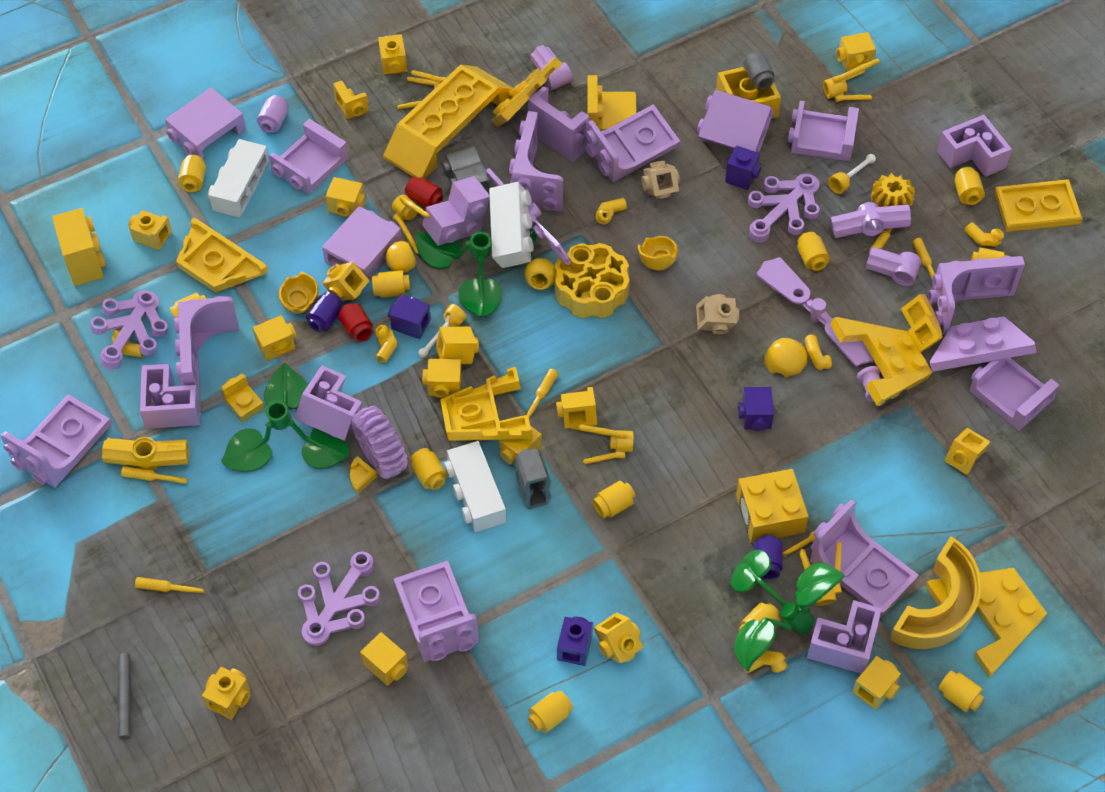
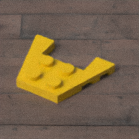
(521, 92)
(891, 351)
(474, 416)
(1006, 610)

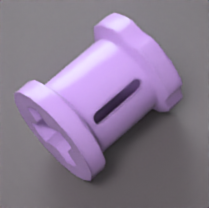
(864, 377)

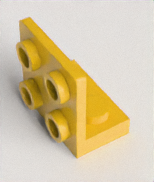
(608, 107)

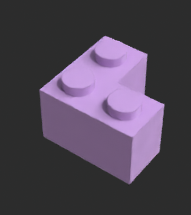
(977, 142)
(459, 215)
(165, 404)
(326, 406)
(847, 644)

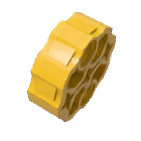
(593, 285)

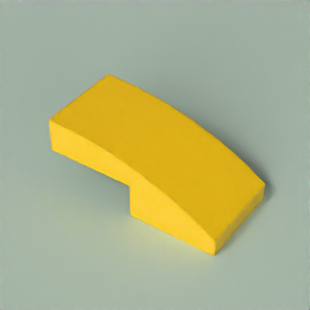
(923, 322)

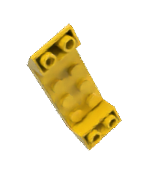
(441, 118)

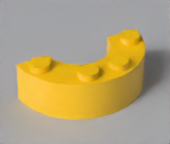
(949, 620)

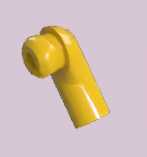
(129, 349)

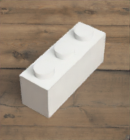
(238, 178)
(510, 224)
(475, 487)

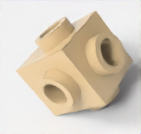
(668, 183)
(717, 314)

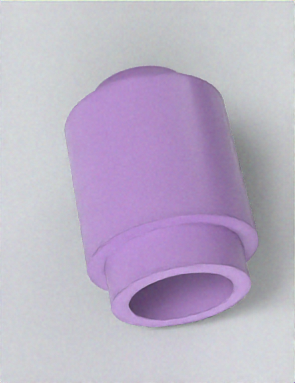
(272, 114)

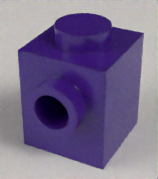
(743, 167)
(409, 316)
(756, 408)
(575, 640)

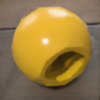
(400, 257)
(540, 273)

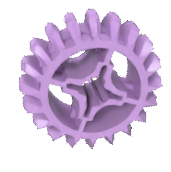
(379, 442)

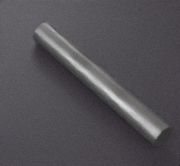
(124, 701)

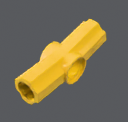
(131, 452)

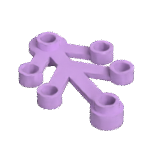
(803, 186)
(142, 304)
(337, 601)

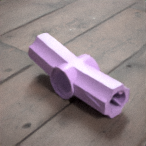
(871, 220)

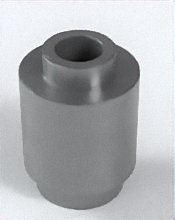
(759, 70)

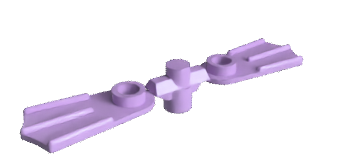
(540, 231)
(787, 283)

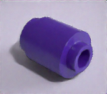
(324, 312)
(774, 549)

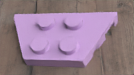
(981, 343)

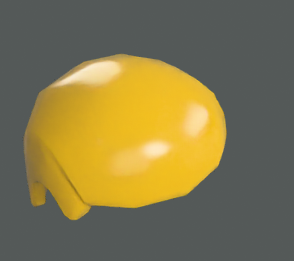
(658, 253)
(299, 293)
(786, 357)

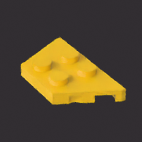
(216, 259)

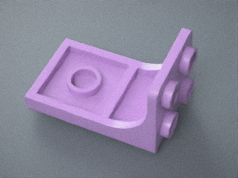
(630, 143)
(544, 188)
(972, 280)
(197, 323)
(57, 441)
(868, 568)
(437, 612)

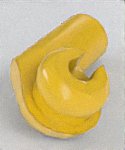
(607, 209)
(984, 239)
(387, 342)
(813, 349)
(772, 658)

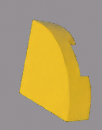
(361, 475)

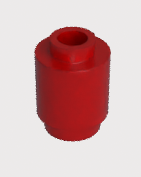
(423, 192)
(355, 322)

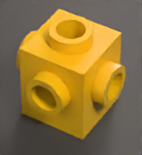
(345, 281)
(618, 638)
(226, 692)

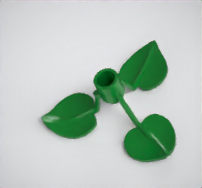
(476, 296)
(247, 447)
(758, 636)

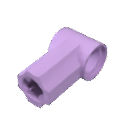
(559, 77)
(901, 267)

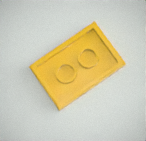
(1037, 205)

